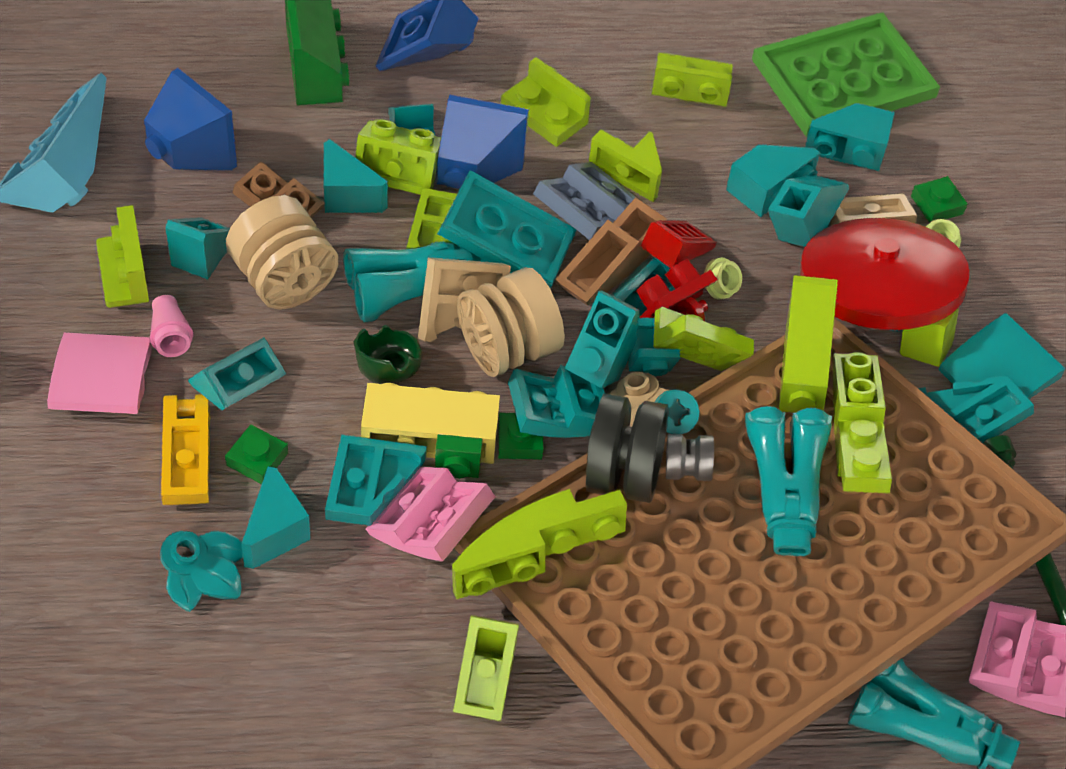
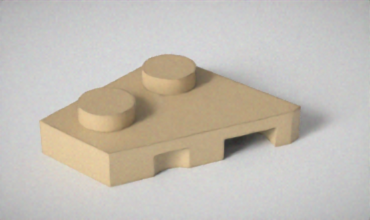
(444, 284)

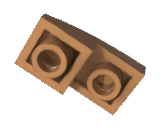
(264, 183)

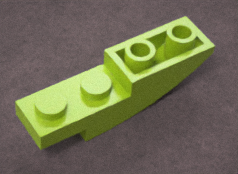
(859, 424)
(518, 543)

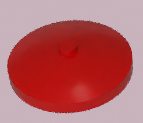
(888, 272)

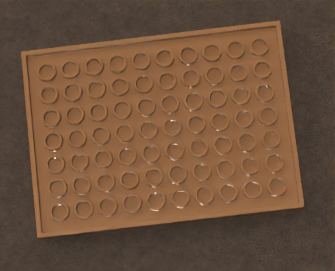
(719, 645)

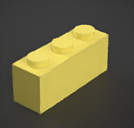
(421, 414)

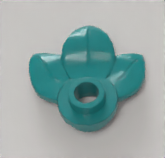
(206, 572)

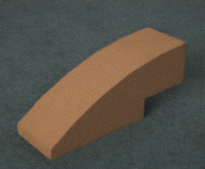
(609, 254)

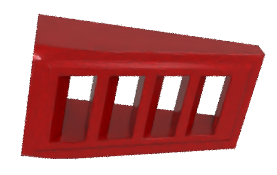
(676, 241)

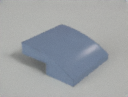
(584, 197)

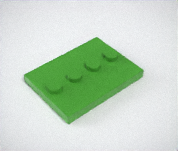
(845, 66)

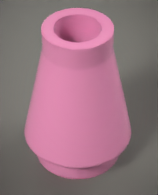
(169, 328)

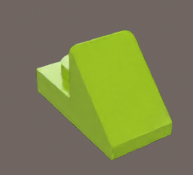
(632, 167)
(486, 668)

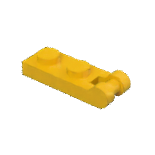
(185, 450)

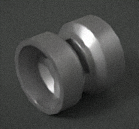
(689, 457)

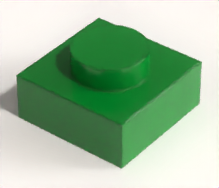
(939, 199)
(515, 444)
(255, 452)
(459, 455)

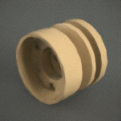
(281, 252)
(510, 321)

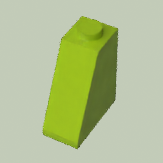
(808, 344)

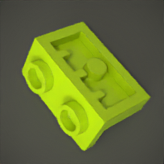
(692, 79)
(553, 102)
(399, 154)
(122, 262)
(700, 340)

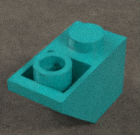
(852, 135)
(763, 170)
(805, 207)
(605, 341)

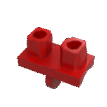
(687, 286)

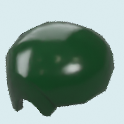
(388, 355)

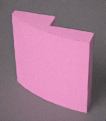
(99, 373)
(431, 513)
(1022, 659)

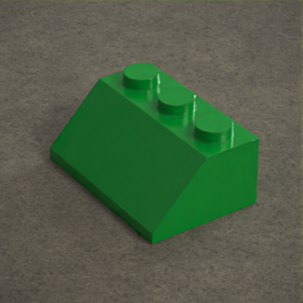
(316, 51)

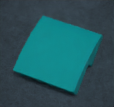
(1000, 351)
(555, 405)

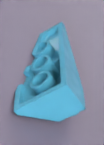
(61, 156)

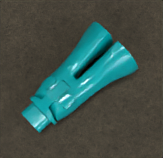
(392, 275)
(788, 499)
(913, 710)

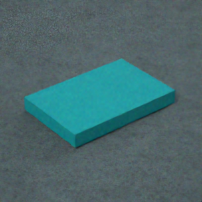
(506, 228)

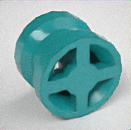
(676, 411)

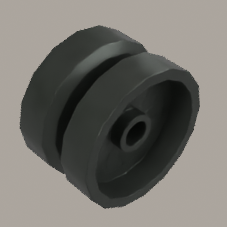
(619, 447)

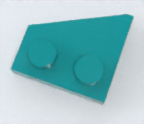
(984, 406)
(369, 477)

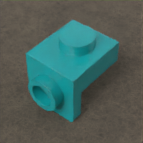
(646, 357)

